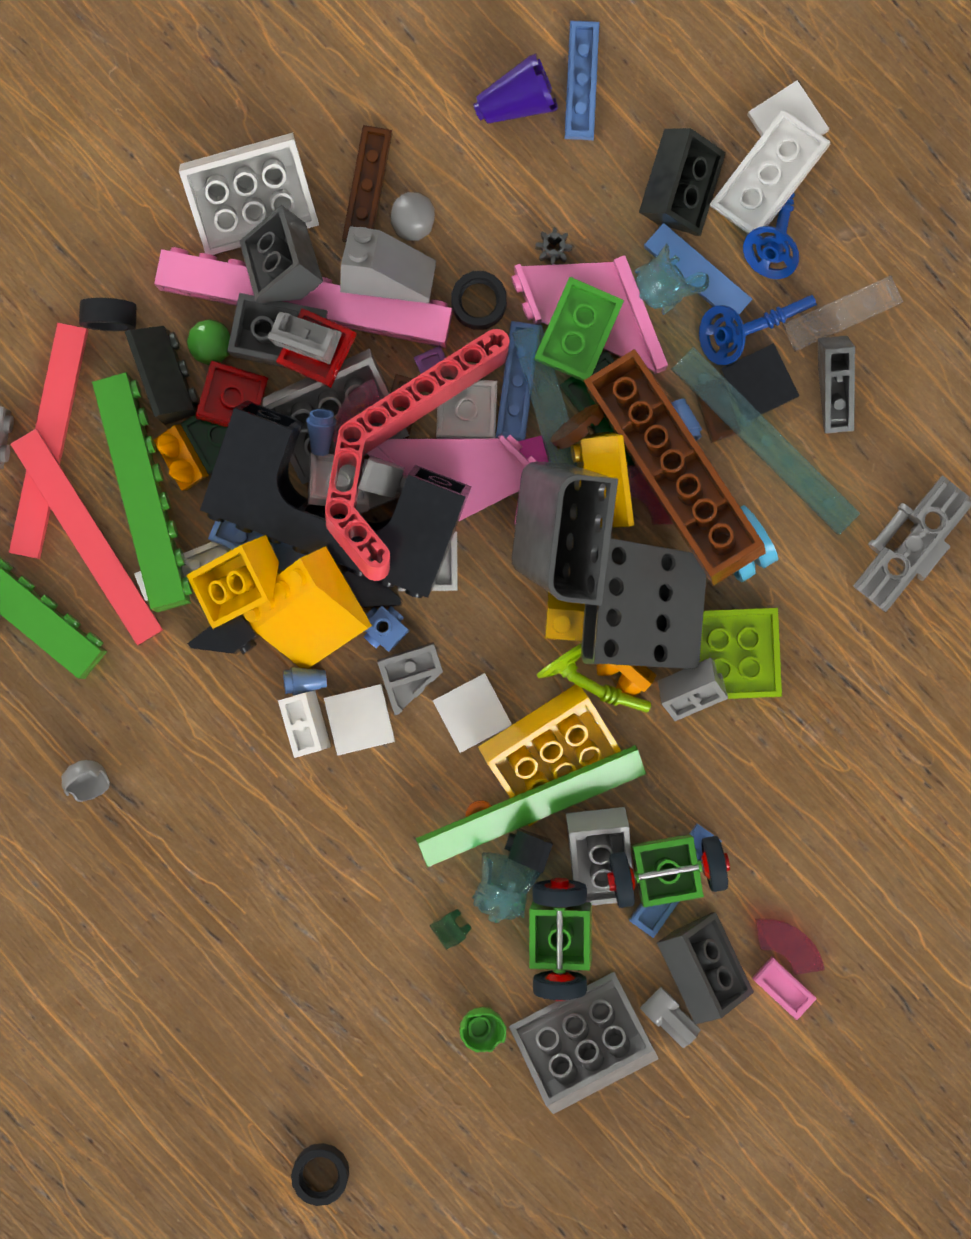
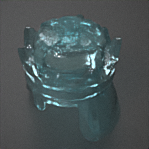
(663, 283)
(503, 887)

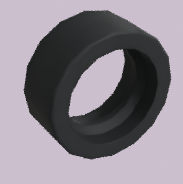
(479, 277)
(107, 314)
(314, 1197)

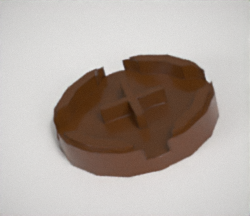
(576, 427)

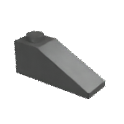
(837, 383)

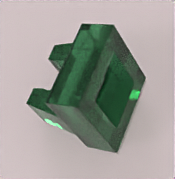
(448, 931)

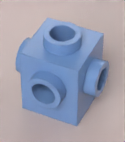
(395, 631)

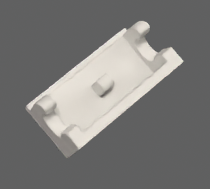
(304, 723)

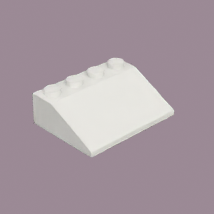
(243, 187)

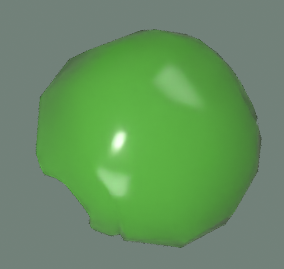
(209, 341)
(482, 1029)

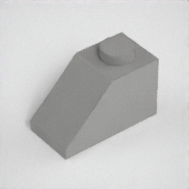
(382, 477)

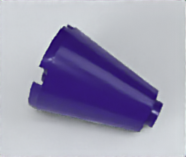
(517, 94)

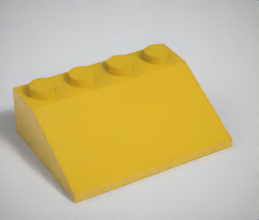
(309, 611)
(549, 743)

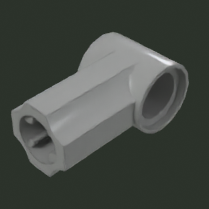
(665, 1012)

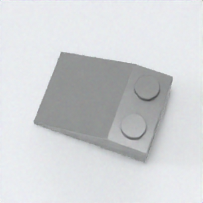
(385, 267)
(591, 841)

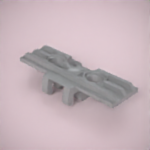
(919, 550)

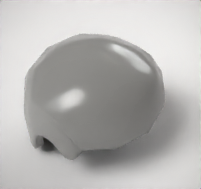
(412, 216)
(85, 780)

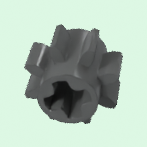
(553, 238)

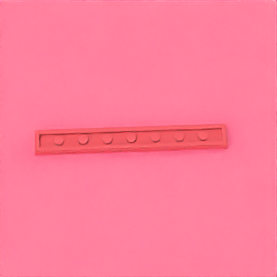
(53, 426)
(86, 537)

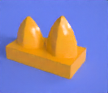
(180, 457)
(633, 678)

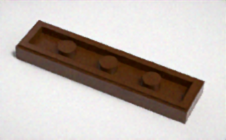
(368, 178)

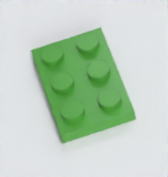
(578, 329)

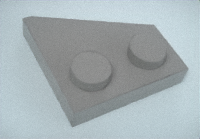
(409, 674)

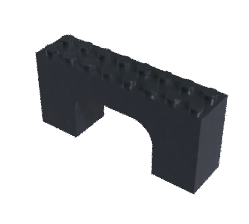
(256, 494)

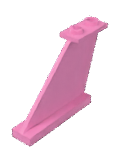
(632, 328)
(486, 464)

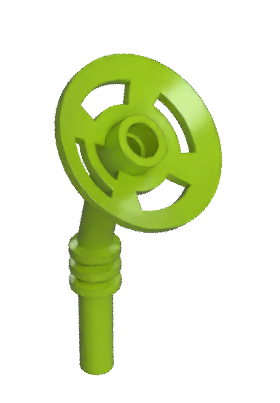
(567, 668)

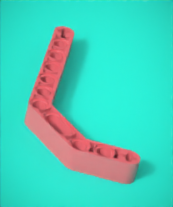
(487, 351)

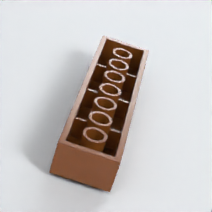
(675, 467)

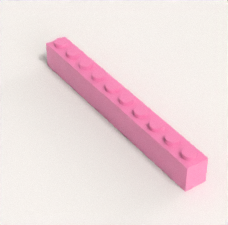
(223, 281)

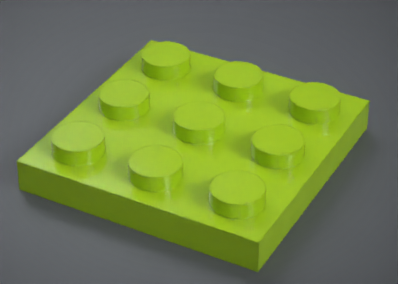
(744, 650)

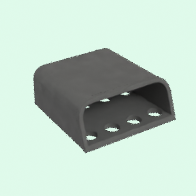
(549, 522)
(647, 610)

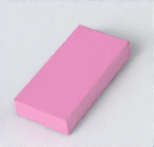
(784, 988)

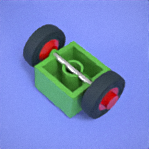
(668, 871)
(560, 938)

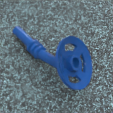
(774, 246)
(737, 334)

